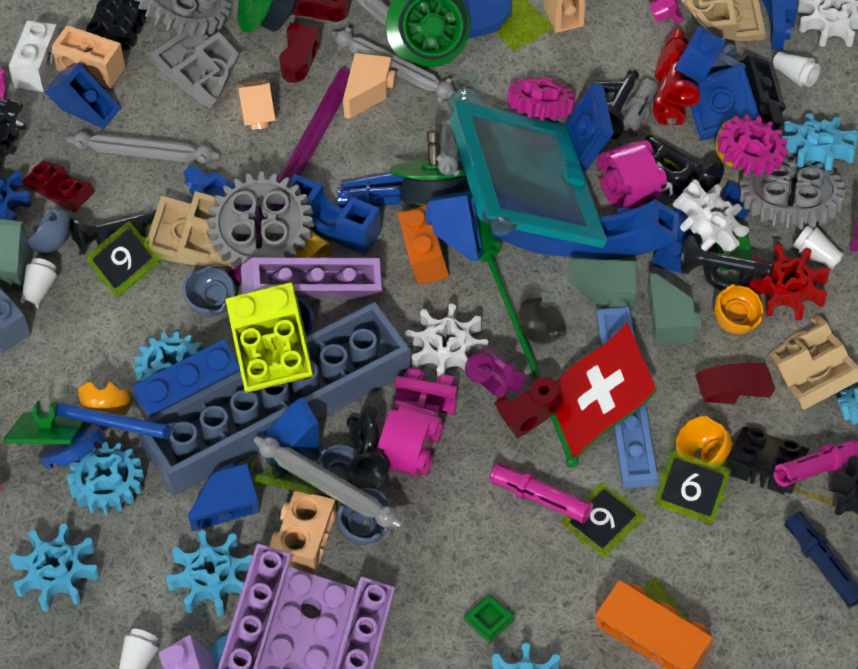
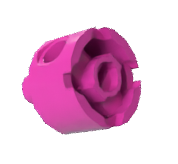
(631, 175)
(409, 438)

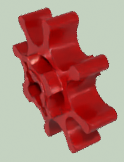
(791, 283)

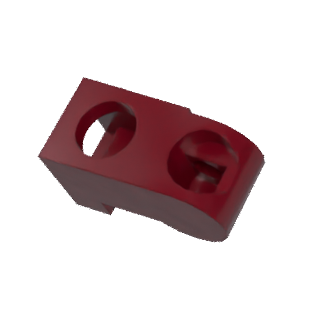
(322, 9)
(302, 48)
(531, 407)

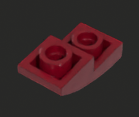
(56, 185)
(730, 381)

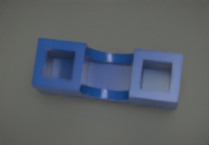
(351, 226)
(184, 379)

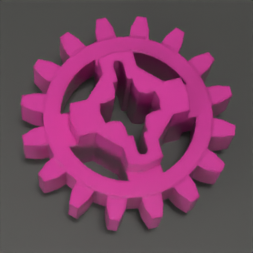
(541, 98)
(752, 145)

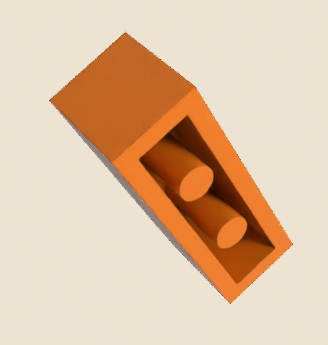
(653, 628)

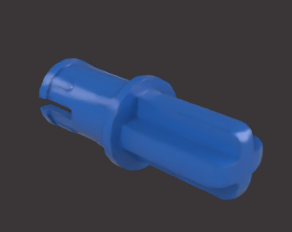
(375, 196)

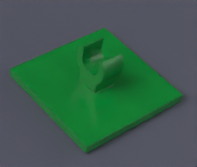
(43, 427)

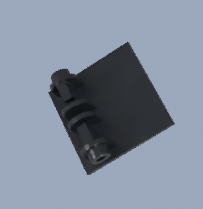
(118, 21)
(761, 454)

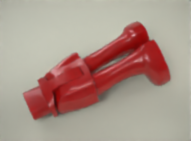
(673, 91)

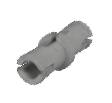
(639, 107)

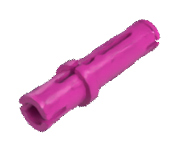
(828, 458)
(528, 487)

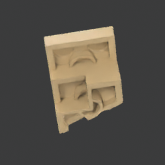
(729, 18)
(181, 232)
(814, 364)

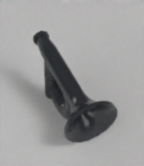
(622, 91)
(706, 175)
(86, 234)
(695, 256)
(367, 468)

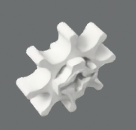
(830, 18)
(710, 217)
(435, 335)

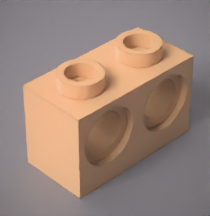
(96, 54)
(309, 533)

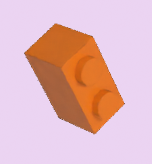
(422, 246)

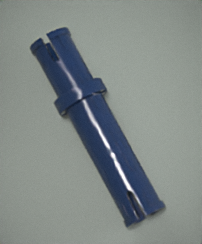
(815, 546)

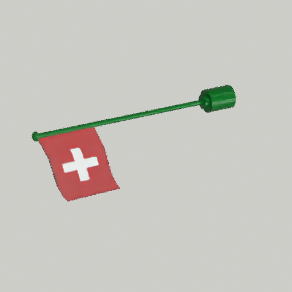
(596, 389)

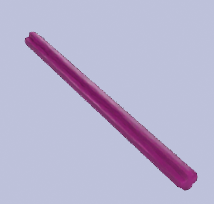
(306, 146)

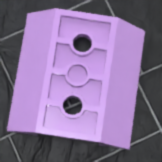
(275, 634)

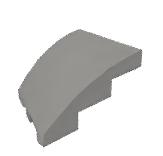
(196, 70)

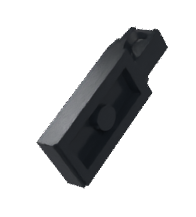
(765, 90)

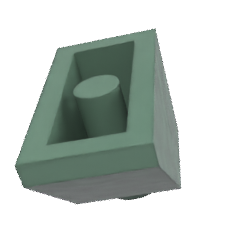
(13, 254)
(605, 281)
(671, 313)

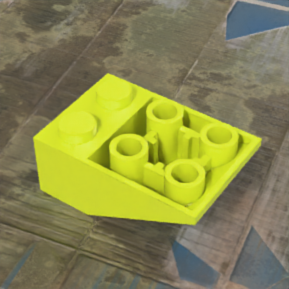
(269, 337)

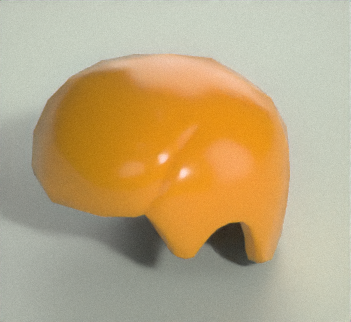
(738, 303)
(106, 400)
(707, 435)

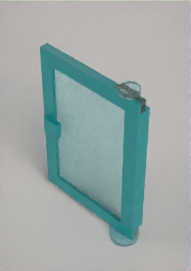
(523, 173)

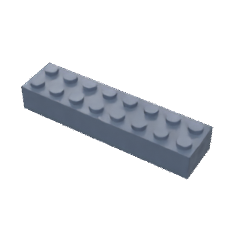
(223, 420)

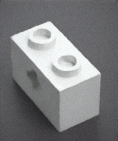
(34, 56)

